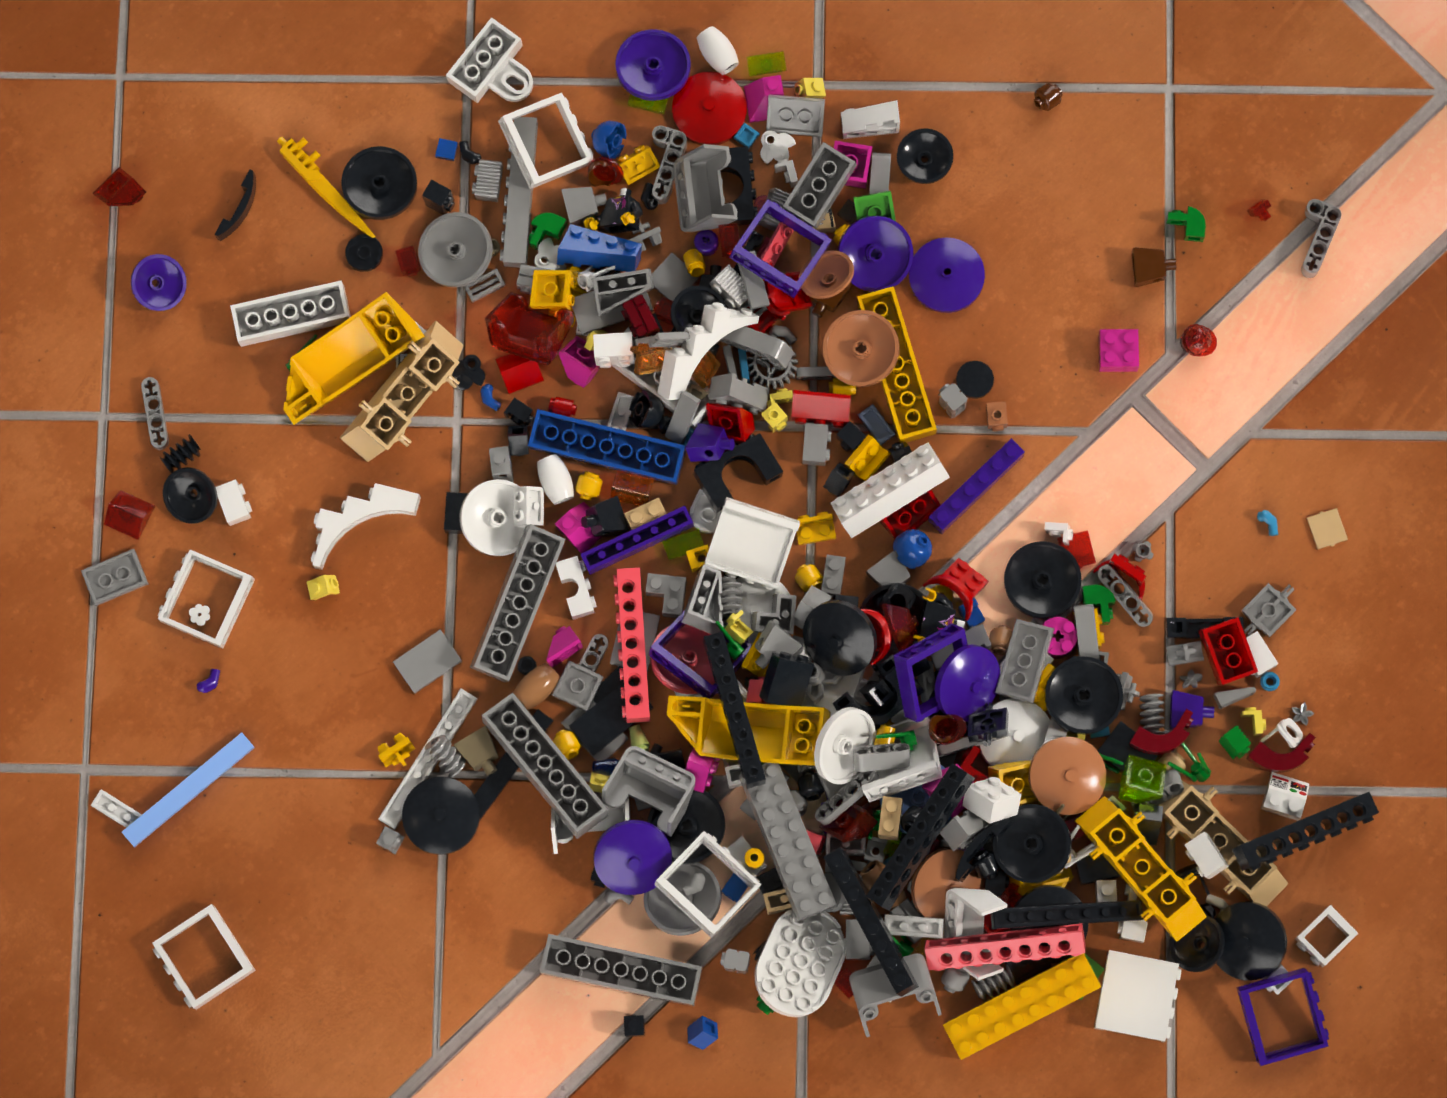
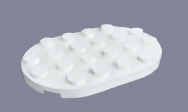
(800, 963)

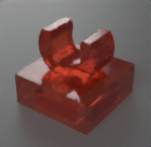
(1260, 210)
(1010, 895)

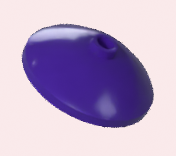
(169, 278)

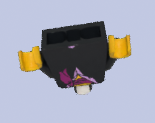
(619, 215)
(936, 615)

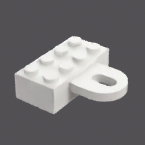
(489, 64)

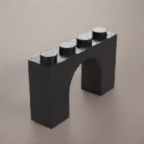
(740, 166)
(753, 451)
(883, 713)

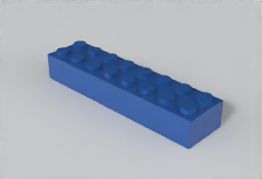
(607, 447)

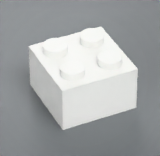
(613, 349)
(992, 800)

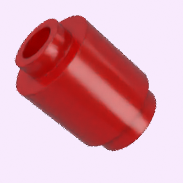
(562, 406)

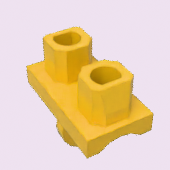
(397, 752)

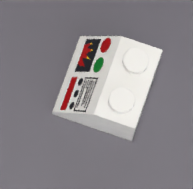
(1285, 796)

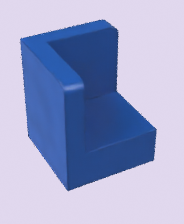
(976, 616)
(734, 888)
(702, 1032)

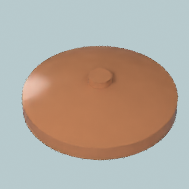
(861, 348)
(1067, 774)
(936, 877)

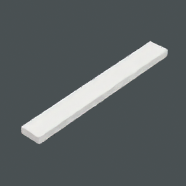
(424, 762)

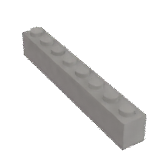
(518, 199)

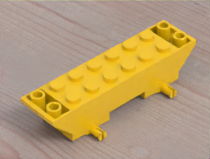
(1141, 867)

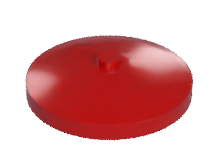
(709, 108)

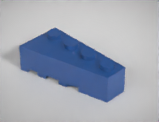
(598, 249)

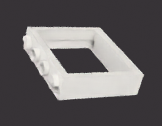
(521, 154)
(234, 609)
(685, 905)
(231, 941)

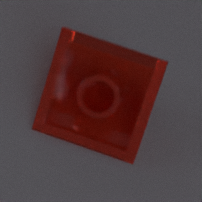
(128, 514)

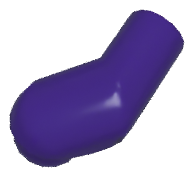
(210, 683)

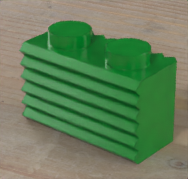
(1235, 743)

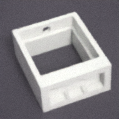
(1340, 922)

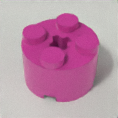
(1068, 635)

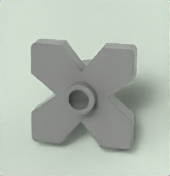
(819, 678)

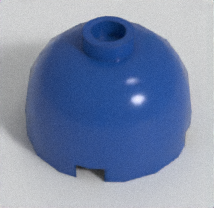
(608, 138)
(913, 548)

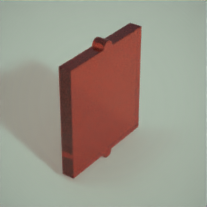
(1080, 548)

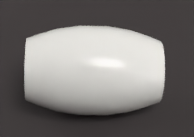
(717, 50)
(555, 479)

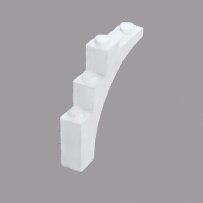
(682, 361)
(355, 511)

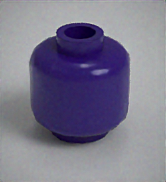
(707, 248)

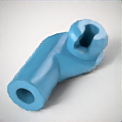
(1269, 519)

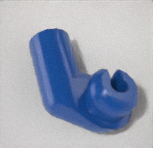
(487, 398)

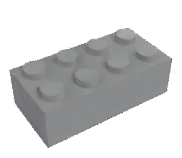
(820, 185)

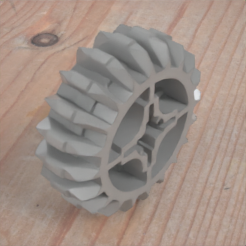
(769, 380)

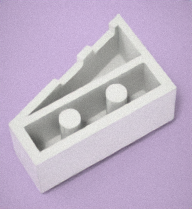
(871, 120)

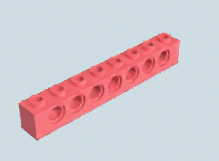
(632, 578)
(1012, 939)

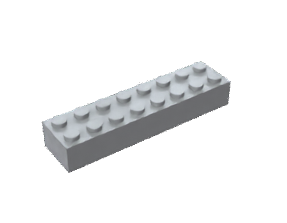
(517, 603)
(545, 765)
(789, 844)
(621, 970)

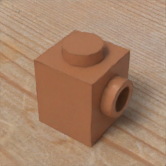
(996, 416)

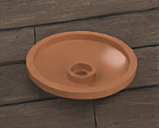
(829, 276)

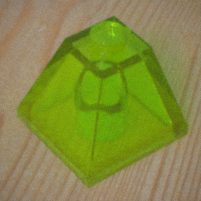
(1142, 780)

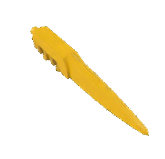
(310, 172)

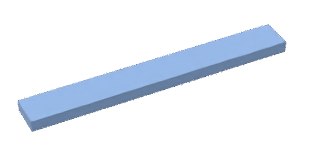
(188, 789)

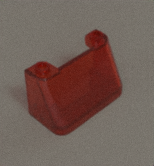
(526, 331)

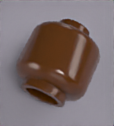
(1048, 96)

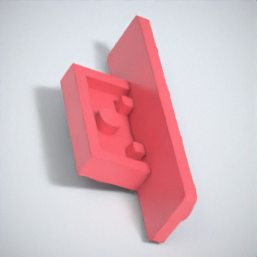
(773, 247)

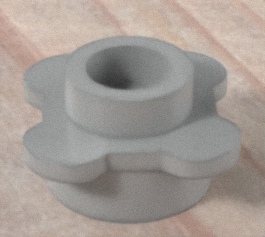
(1146, 546)

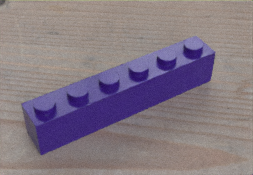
(976, 486)
(637, 540)

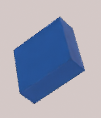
(446, 149)

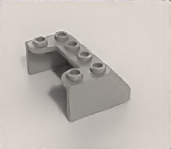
(701, 189)
(652, 783)

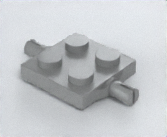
(1268, 610)

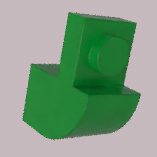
(1193, 222)
(546, 224)
(1099, 597)

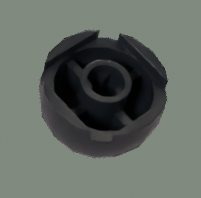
(646, 410)

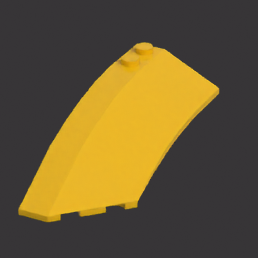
(348, 356)

